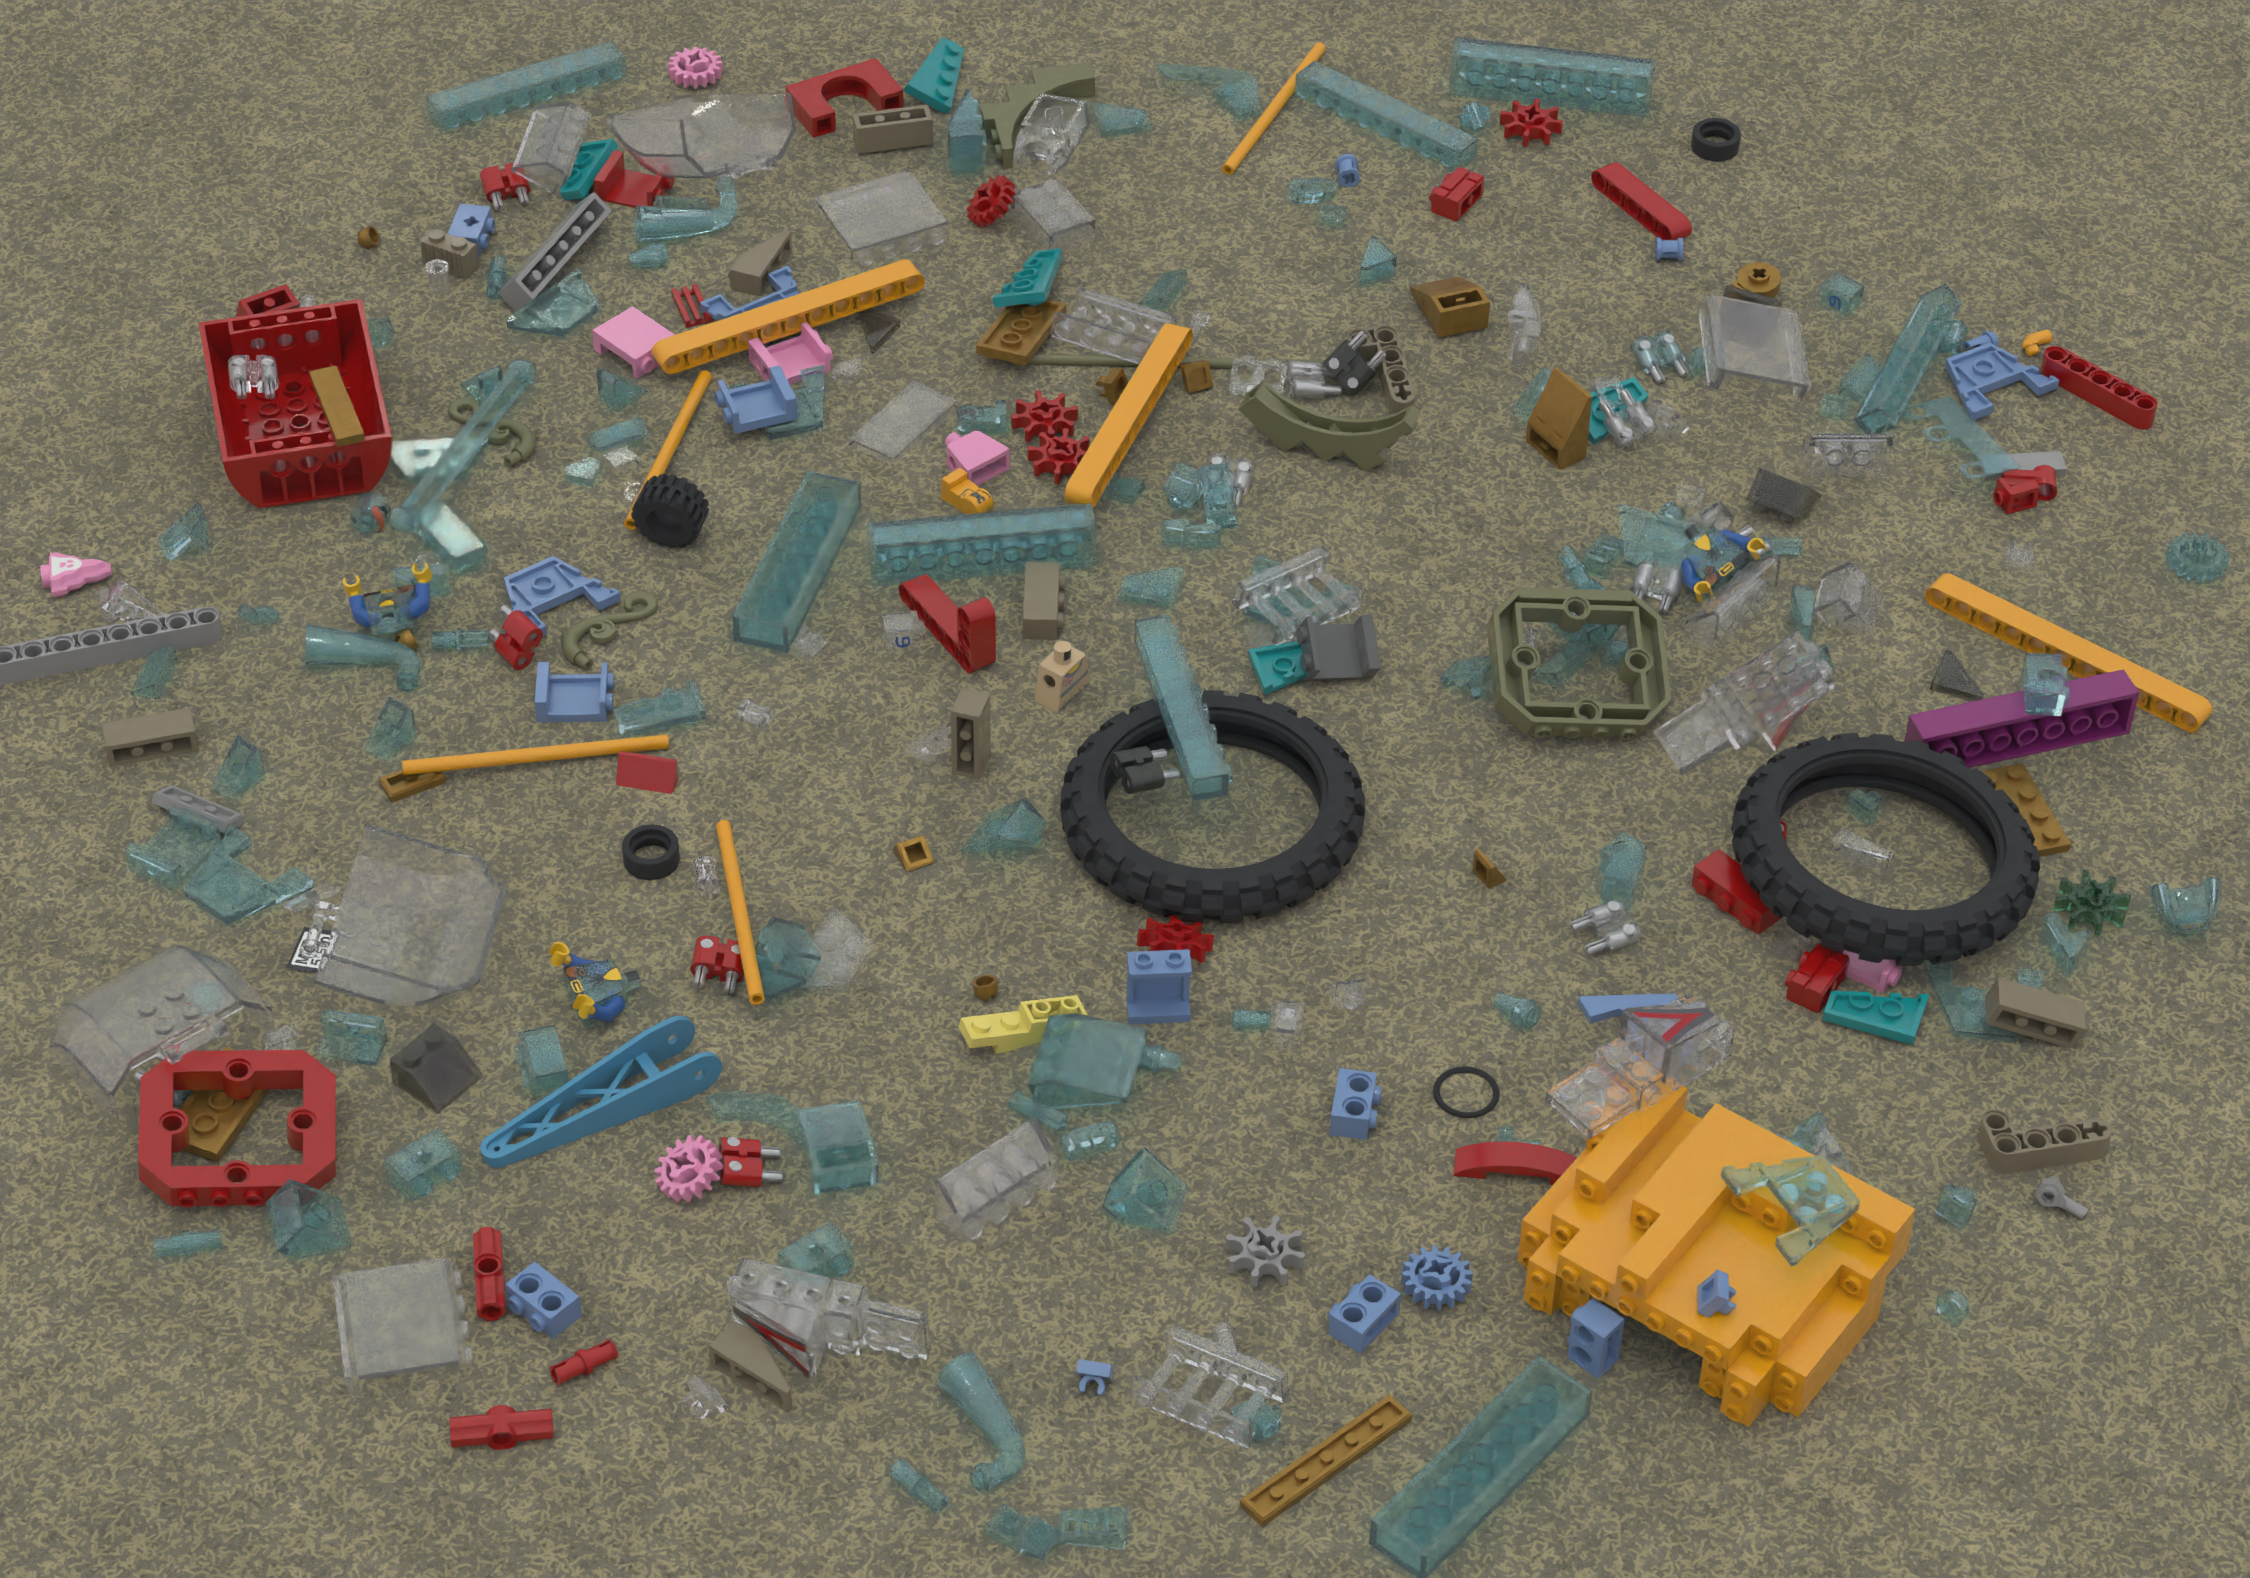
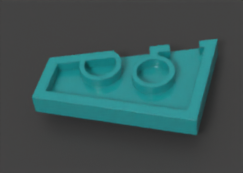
(586, 167)
(1596, 427)
(1276, 665)
(1887, 1017)

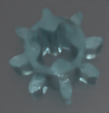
(1475, 116)

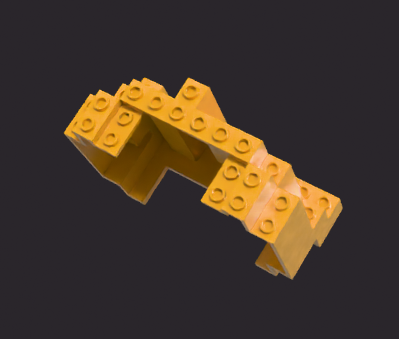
(1653, 1219)

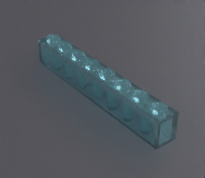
(526, 86)
(1386, 116)
(1907, 361)
(1182, 708)

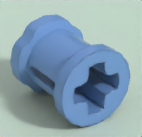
(1347, 168)
(1668, 249)

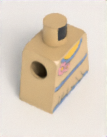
(1061, 676)

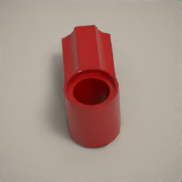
(2043, 475)

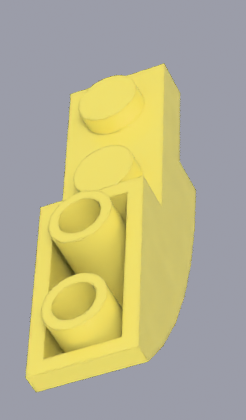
(1016, 1028)

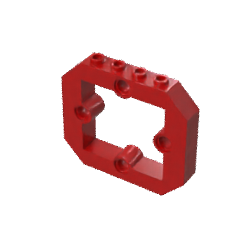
(238, 1075)

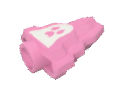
(71, 573)

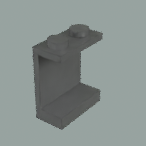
(1338, 650)

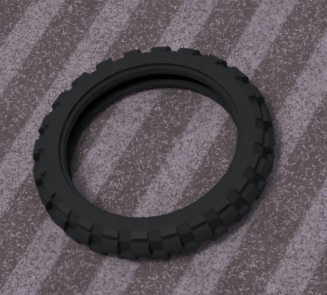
(1224, 892)
(1871, 929)

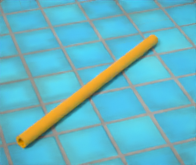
(1270, 112)
(675, 434)
(535, 754)
(740, 913)

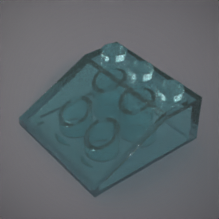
(1086, 1061)

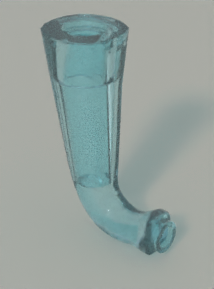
(669, 223)
(343, 647)
(977, 1396)

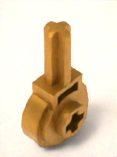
(1759, 279)

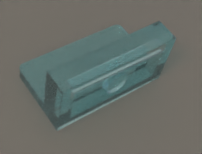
(351, 1037)

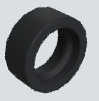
(1712, 150)
(648, 836)

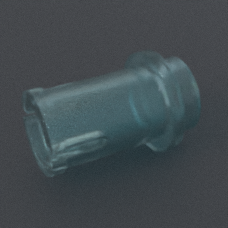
(1251, 1019)

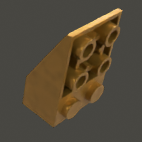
(1453, 305)
(1560, 421)

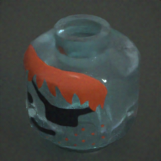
(370, 511)

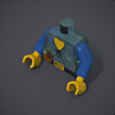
(1715, 558)
(391, 608)
(594, 986)

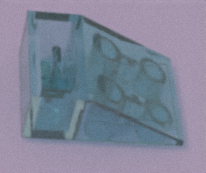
(966, 138)
(838, 1146)

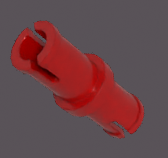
(583, 1362)

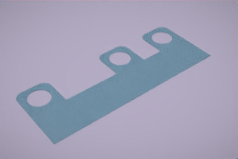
(1963, 426)

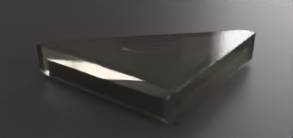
(877, 327)
(1954, 680)

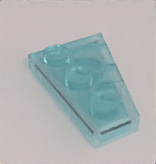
(664, 711)

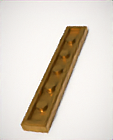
(1325, 1460)

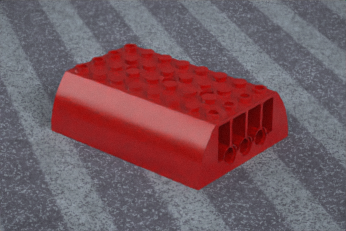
(258, 437)

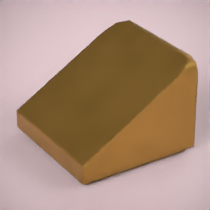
(913, 853)
(1486, 870)

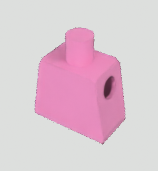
(977, 456)

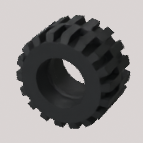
(670, 511)

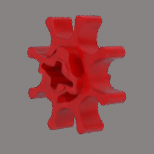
(1531, 122)
(1044, 416)
(1057, 454)
(1176, 936)

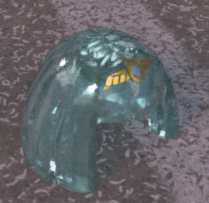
(2188, 908)

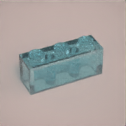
(452, 540)

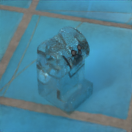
(986, 419)

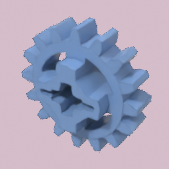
(1436, 1277)

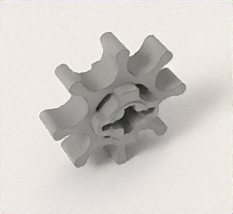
(1265, 1251)

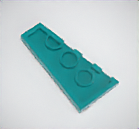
(937, 76)

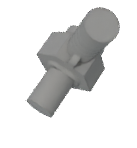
(2051, 1194)

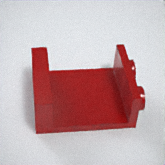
(628, 187)

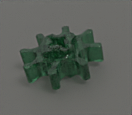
(2092, 902)

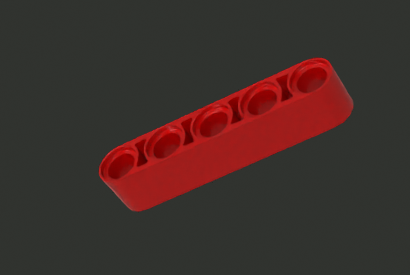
(1641, 202)
(2099, 387)

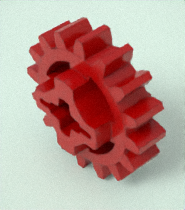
(991, 201)

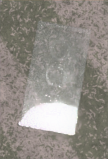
(903, 422)

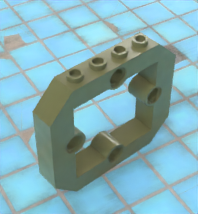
(1564, 719)

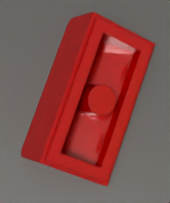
(646, 772)

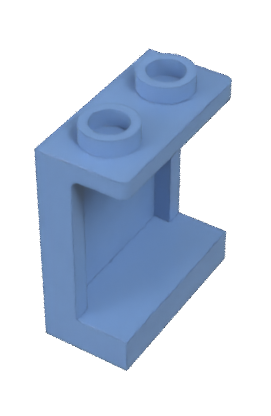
(758, 403)
(573, 695)
(1158, 986)

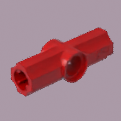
(489, 1274)
(501, 1427)

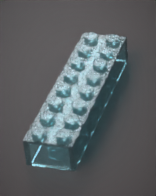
(1552, 75)
(980, 543)
(797, 561)
(1480, 1468)

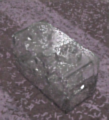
(1260, 372)

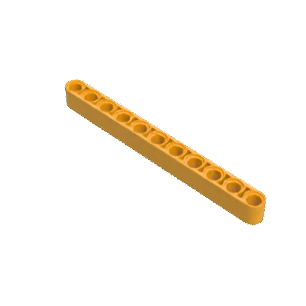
(787, 315)
(1128, 415)
(2079, 655)

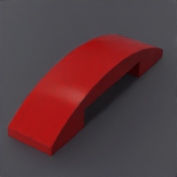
(1511, 1158)

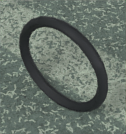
(1436, 1091)

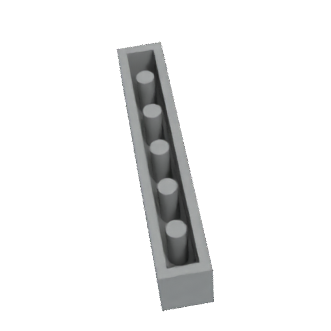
(554, 252)

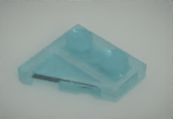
(1152, 588)

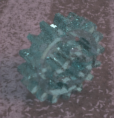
(2197, 556)

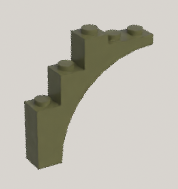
(1004, 119)
(1326, 435)

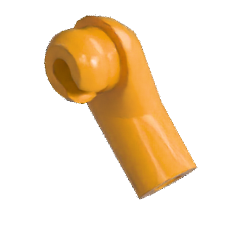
(2032, 341)

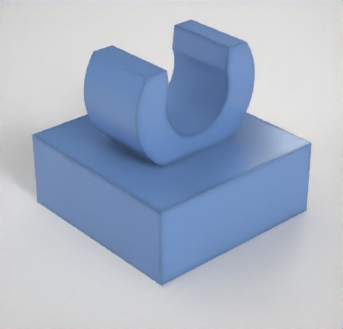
(1714, 1294)
(1094, 1372)

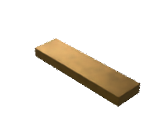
(337, 406)

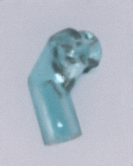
(258, 615)

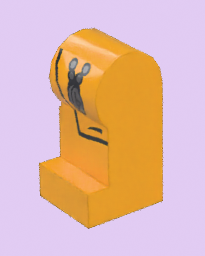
(965, 494)

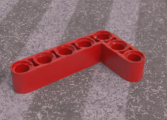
(964, 630)

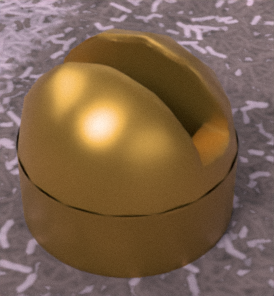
(368, 237)
(406, 637)
(985, 987)

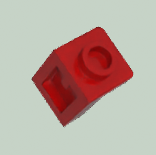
(2016, 497)

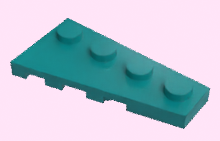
(1033, 282)

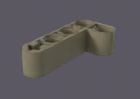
(1393, 369)
(2042, 1146)

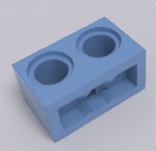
(1353, 1104)
(543, 1300)
(1364, 1313)
(1595, 1337)

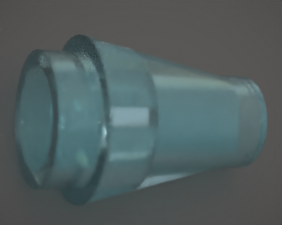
(650, 256)
(1519, 1010)

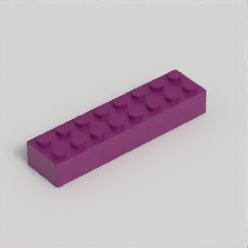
(2000, 730)

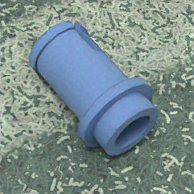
(1986, 337)

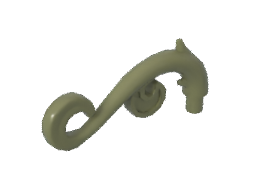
(500, 432)
(606, 624)

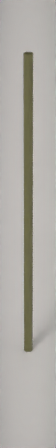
(1108, 360)

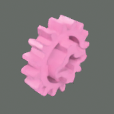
(695, 67)
(689, 1168)

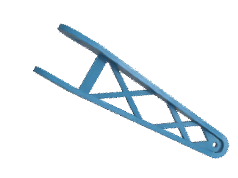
(603, 1082)

